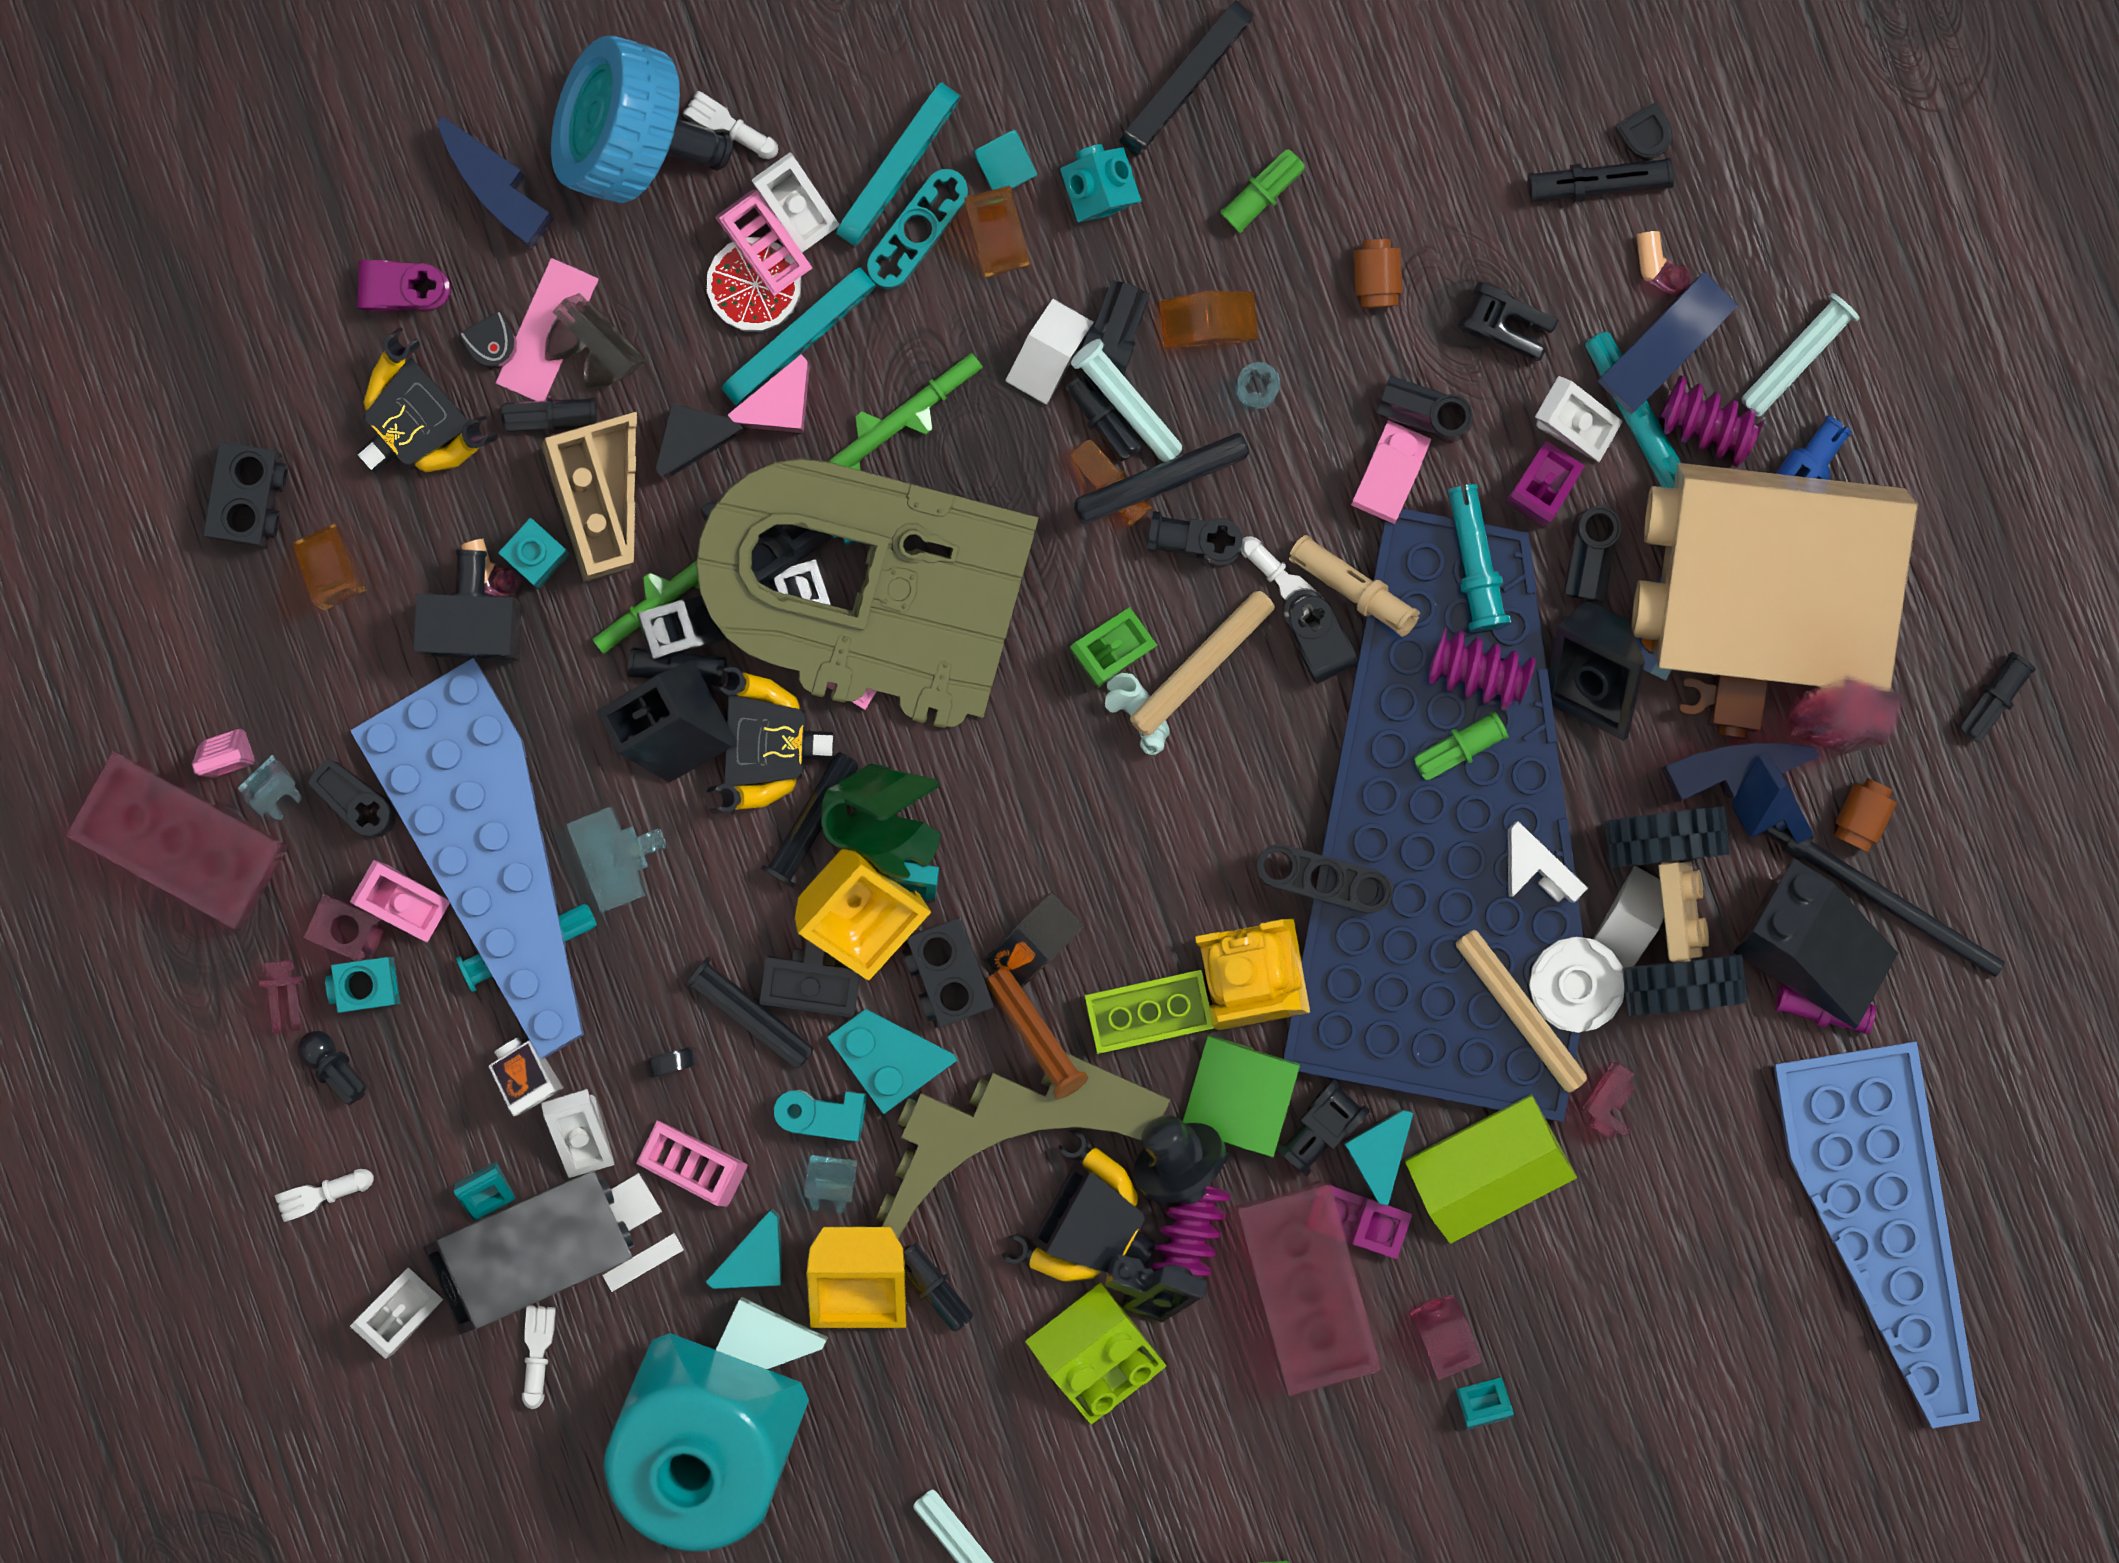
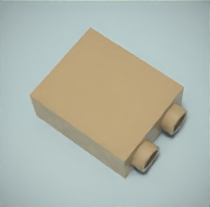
(1776, 576)

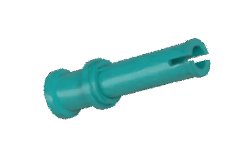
(1481, 582)

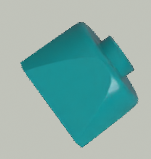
(708, 1407)

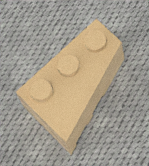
(595, 490)

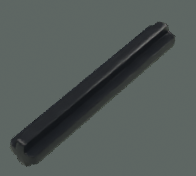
(1161, 478)

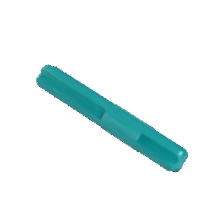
(1643, 421)

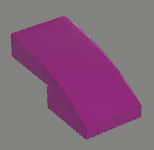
(1371, 1223)

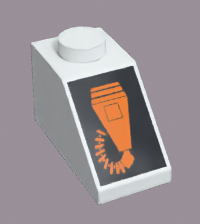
(523, 1076)

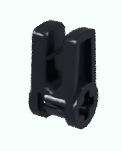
(1494, 328)
(349, 796)

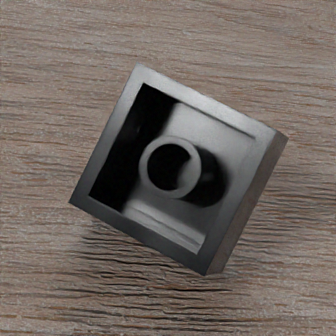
(468, 621)

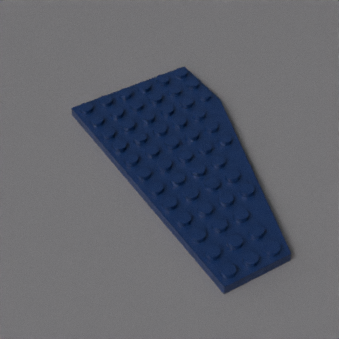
(1390, 986)

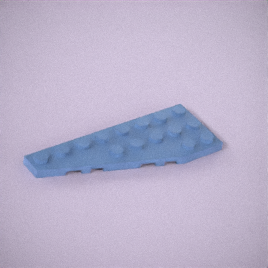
(472, 810)
(1871, 1170)

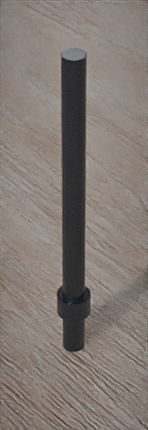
(1887, 899)

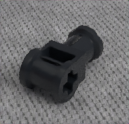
(1192, 538)
(1325, 1125)

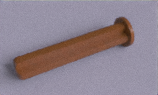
(1035, 1034)

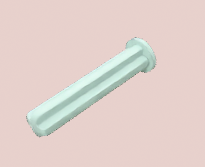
(1799, 355)
(1127, 400)
(949, 1529)

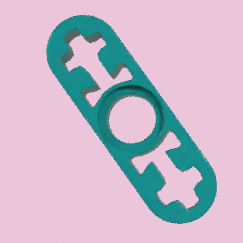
(930, 194)

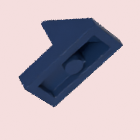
(1768, 801)

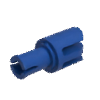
(1818, 453)

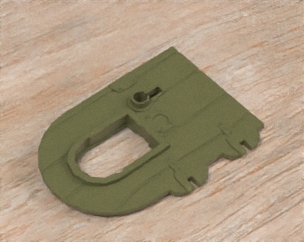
(921, 620)

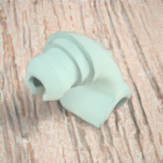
(1129, 695)

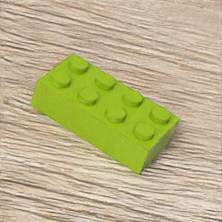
(1149, 1011)

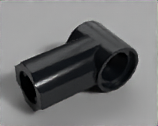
(1119, 322)
(1420, 406)
(1590, 559)

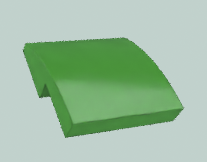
(1242, 1094)

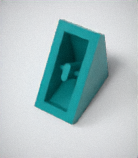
(1379, 1153)
(755, 1260)

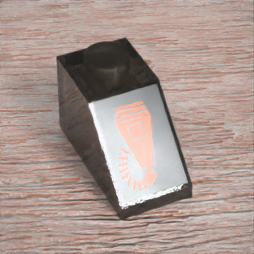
(1035, 940)

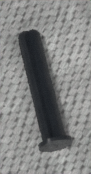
(808, 822)
(750, 1014)

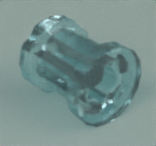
(1261, 371)

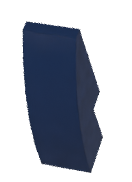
(495, 184)
(1667, 342)
(1730, 766)

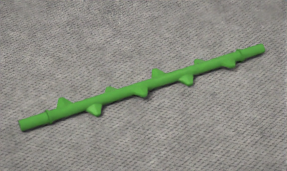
(871, 434)

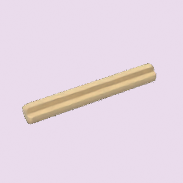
(1202, 663)
(1521, 1011)

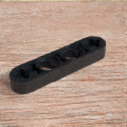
(1186, 78)

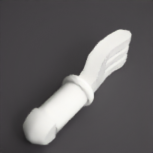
(712, 115)
(1274, 570)
(308, 1198)
(538, 1337)

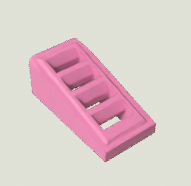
(766, 216)
(223, 754)
(727, 1182)

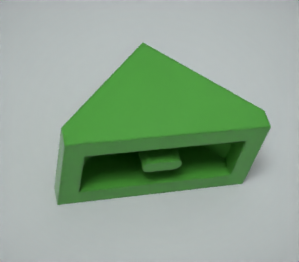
(1112, 647)

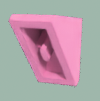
(779, 402)

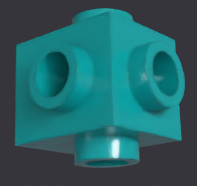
(1100, 183)

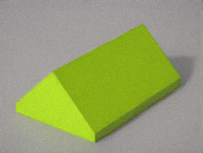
(1490, 1169)

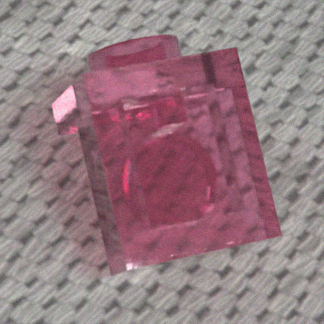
(1610, 1092)
(1446, 1336)

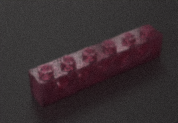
(1845, 715)

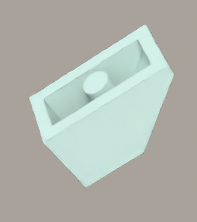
(766, 1337)

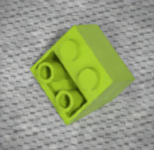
(1095, 1353)

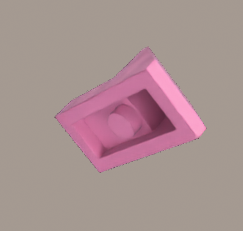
(1391, 472)
(400, 900)

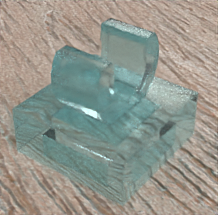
(267, 786)
(830, 1180)

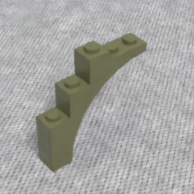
(1006, 1111)

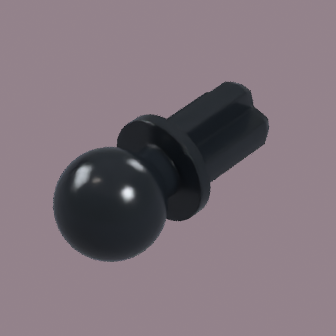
(319, 1052)

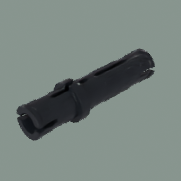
(1600, 180)

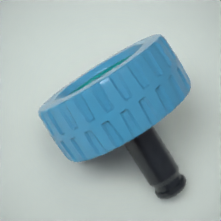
(622, 122)

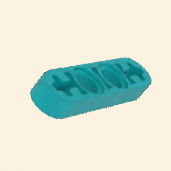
(898, 164)
(799, 336)

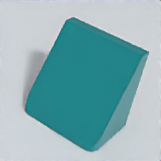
(1005, 161)

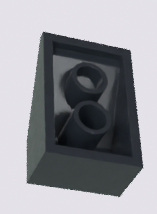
(1817, 944)

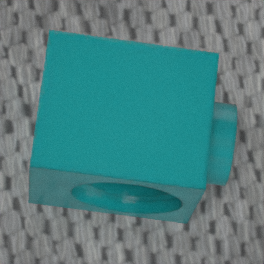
(534, 553)
(384, 979)

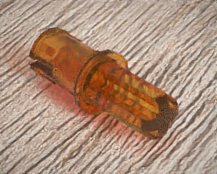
(1103, 473)

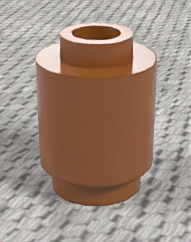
(1378, 274)
(1865, 814)

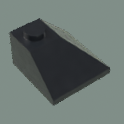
(1596, 669)

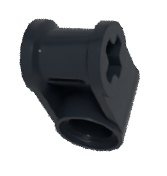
(1322, 640)

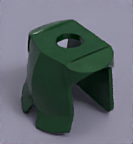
(873, 827)

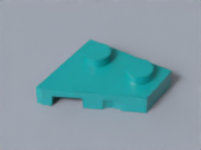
(888, 1057)

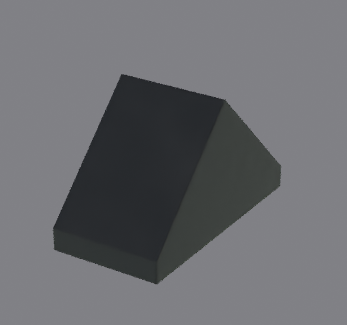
(691, 437)

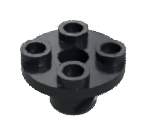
(1178, 1160)

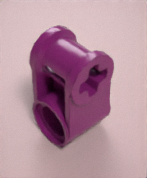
(393, 284)

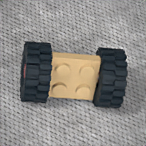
(1683, 982)

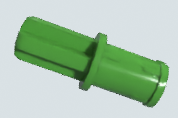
(1263, 190)
(1460, 746)

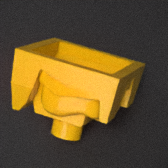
(858, 913)
(1254, 974)
(856, 1279)

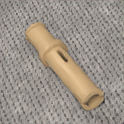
(1369, 596)

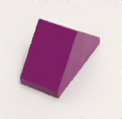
(1545, 484)

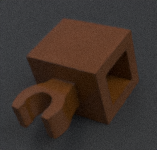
(1733, 702)

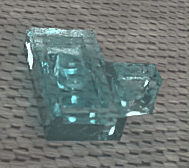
(613, 857)

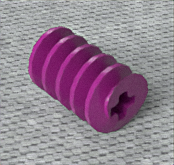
(1710, 421)
(1480, 669)
(1190, 1232)

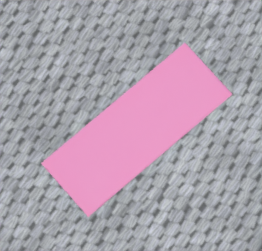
(528, 370)

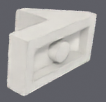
(795, 202)
(1577, 419)
(1528, 856)
(578, 1133)

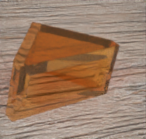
(997, 230)
(1208, 318)
(328, 568)

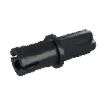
(549, 414)
(1103, 417)
(1996, 697)
(935, 1288)

